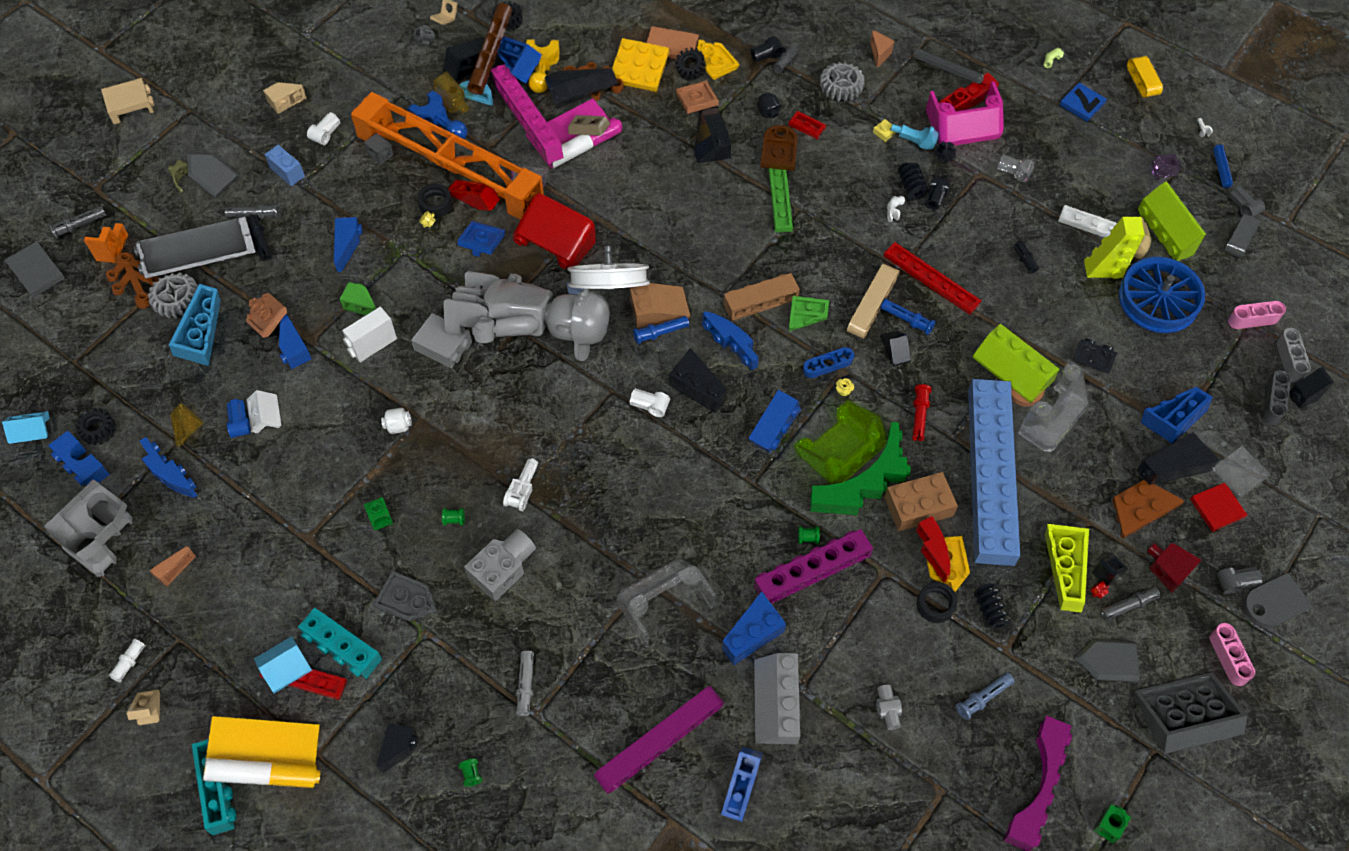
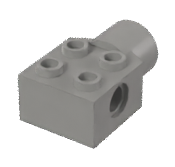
(500, 564)

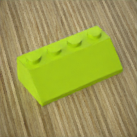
(1171, 222)
(1016, 362)

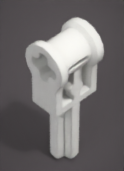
(520, 489)

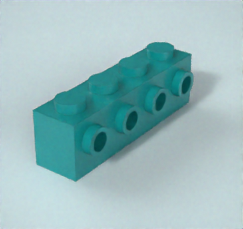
(340, 643)
(214, 796)

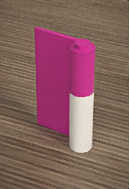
(577, 144)

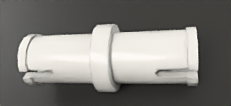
(127, 660)

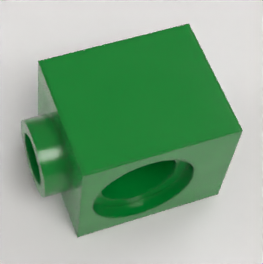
(378, 513)
(1108, 831)

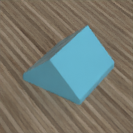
(282, 664)

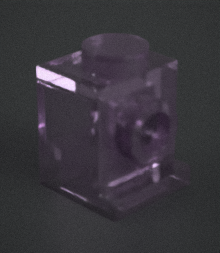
(1165, 166)

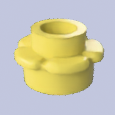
(427, 219)
(844, 391)

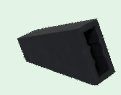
(1179, 460)

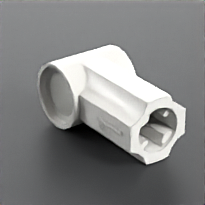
(321, 132)
(654, 403)

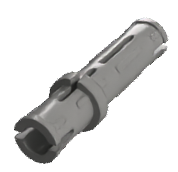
(524, 690)

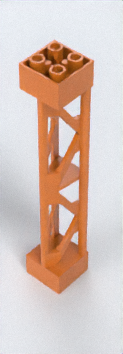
(375, 117)

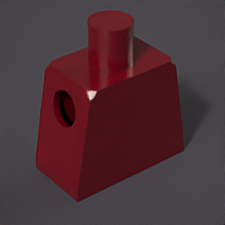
(1172, 564)

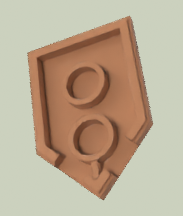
(265, 314)

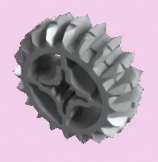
(842, 81)
(163, 292)

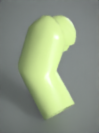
(1056, 53)

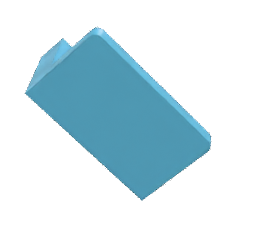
(26, 427)

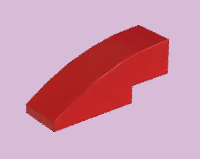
(934, 547)

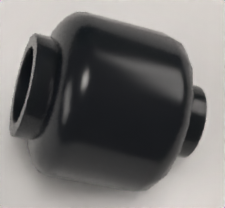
(768, 105)

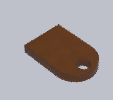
(779, 150)

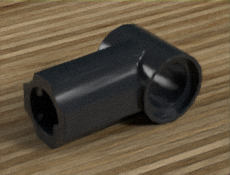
(771, 47)
(938, 189)

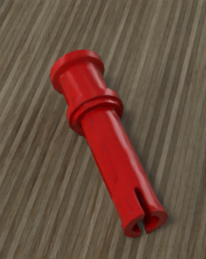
(921, 405)

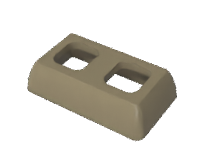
(581, 125)

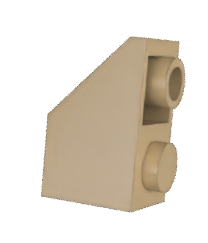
(284, 95)

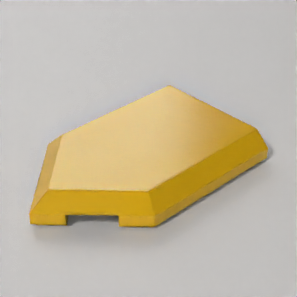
(717, 59)
(958, 563)

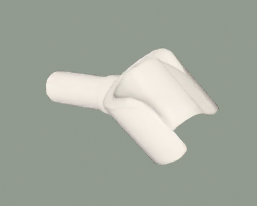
(1204, 129)

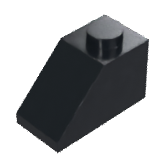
(1311, 388)
(396, 746)

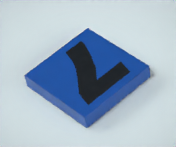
(1083, 102)

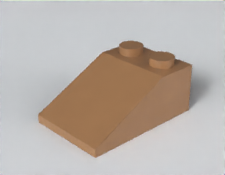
(657, 304)

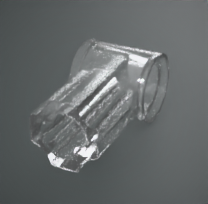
(1021, 169)

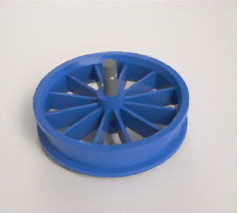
(1162, 294)

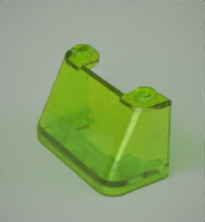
(845, 445)

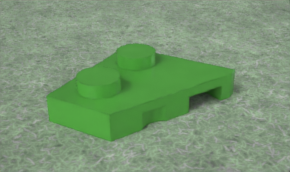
(807, 312)

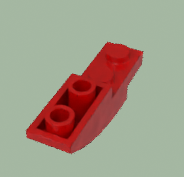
(970, 96)

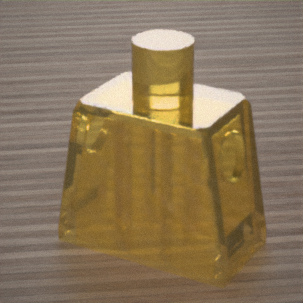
(452, 94)

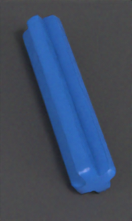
(1223, 166)

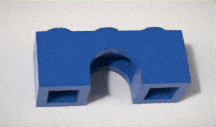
(68, 449)

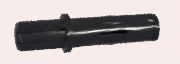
(257, 232)

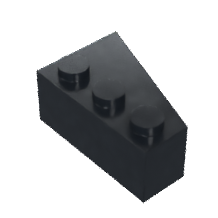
(462, 58)
(697, 382)

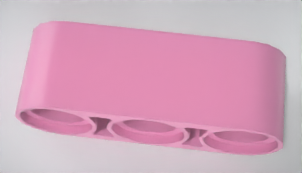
(1256, 314)
(1232, 644)

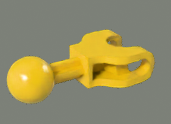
(549, 57)

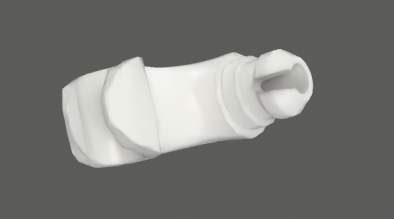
(891, 211)

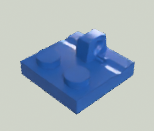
(481, 238)

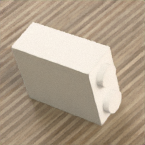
(369, 334)

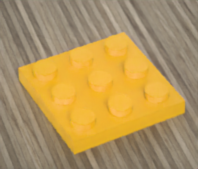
(640, 64)

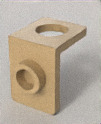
(445, 16)

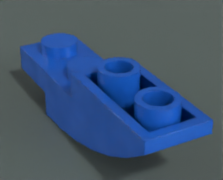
(731, 335)
(166, 470)

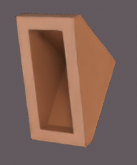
(881, 47)

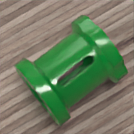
(453, 516)
(808, 535)
(470, 772)

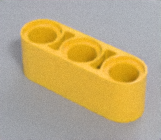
(1144, 76)

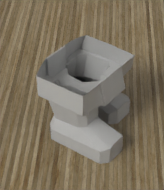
(87, 524)

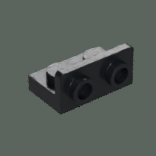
(1094, 355)

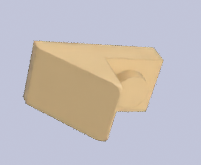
(145, 707)

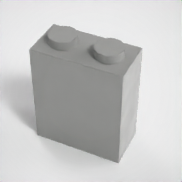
(437, 344)

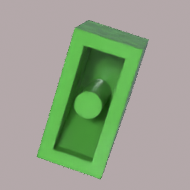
(357, 299)

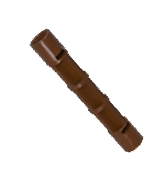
(489, 49)

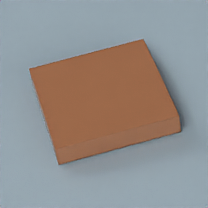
(697, 97)

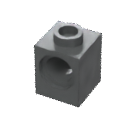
(378, 148)

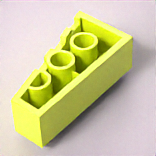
(1117, 250)
(1068, 561)

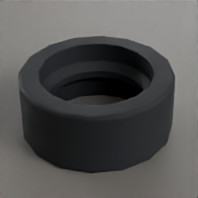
(434, 190)
(946, 591)

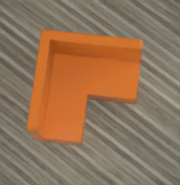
(108, 244)

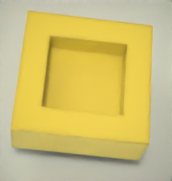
(883, 130)

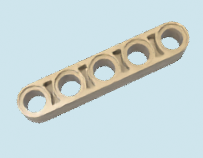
(872, 301)

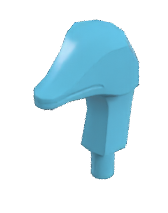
(925, 139)

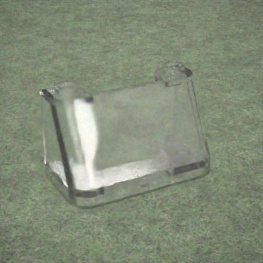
(1048, 425)

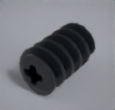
(912, 180)
(990, 606)

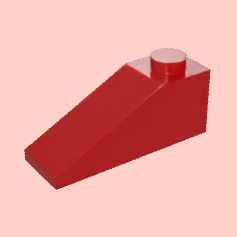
(474, 194)

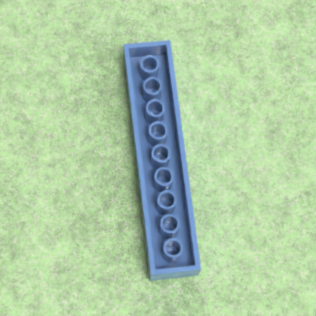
(993, 473)

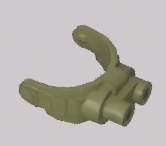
(177, 172)

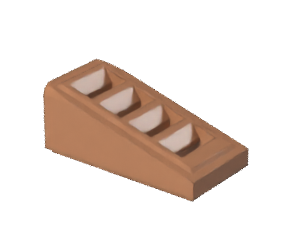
(173, 566)

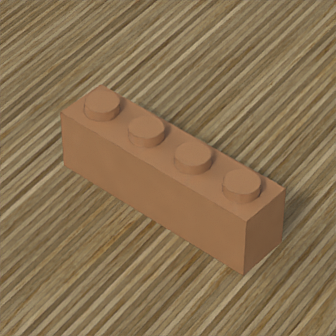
(760, 296)

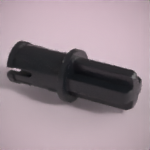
(1026, 257)

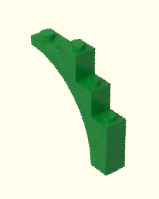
(849, 495)

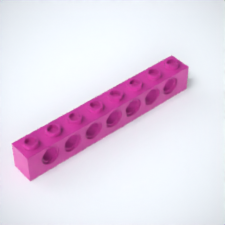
(527, 114)

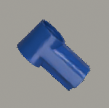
(238, 422)

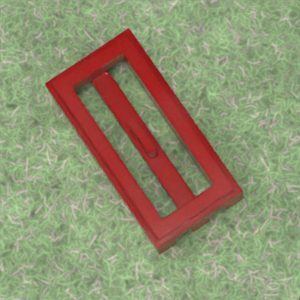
(806, 127)

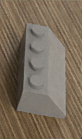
(777, 699)

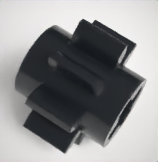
(945, 151)

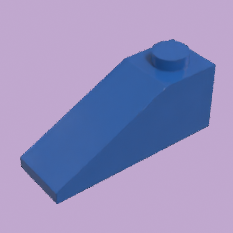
(346, 240)
(291, 345)
(741, 783)

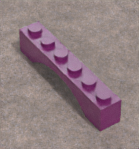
(1051, 742)

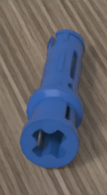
(915, 320)
(653, 331)

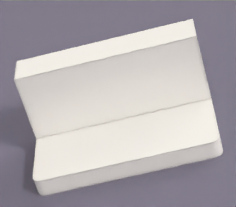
(263, 411)

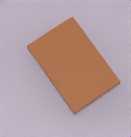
(673, 40)

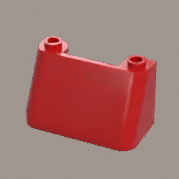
(556, 230)

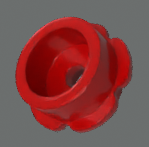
(1100, 589)

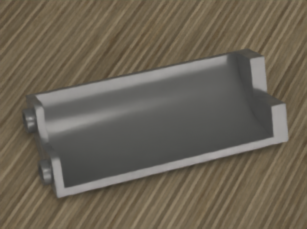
(194, 247)

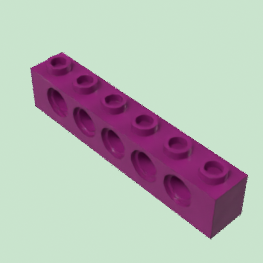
(843, 559)

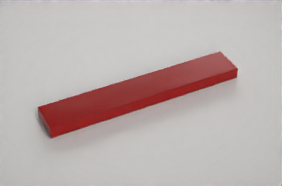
(932, 278)

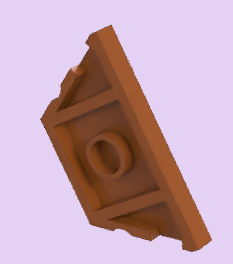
(1142, 506)

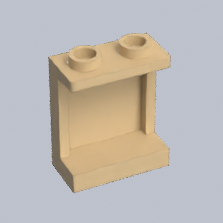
(127, 98)

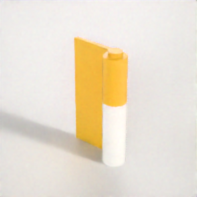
(262, 752)

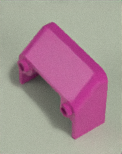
(970, 124)

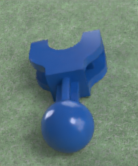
(436, 114)

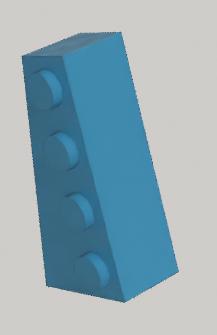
(197, 327)

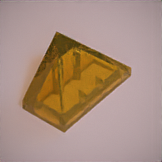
(184, 423)

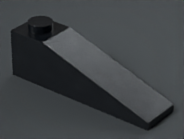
(577, 84)
(712, 137)

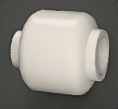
(396, 420)

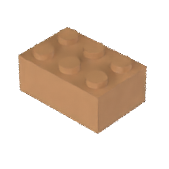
(919, 500)

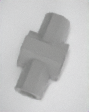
(889, 707)

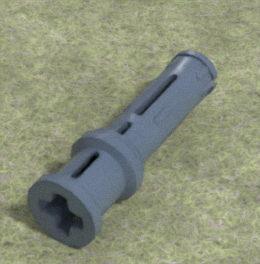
(976, 700)

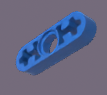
(824, 369)

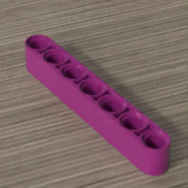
(658, 740)

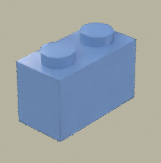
(284, 165)

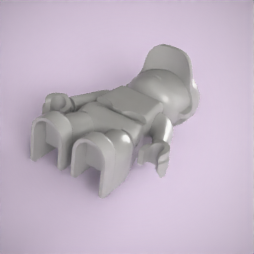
(525, 309)

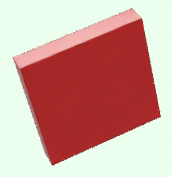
(1218, 507)

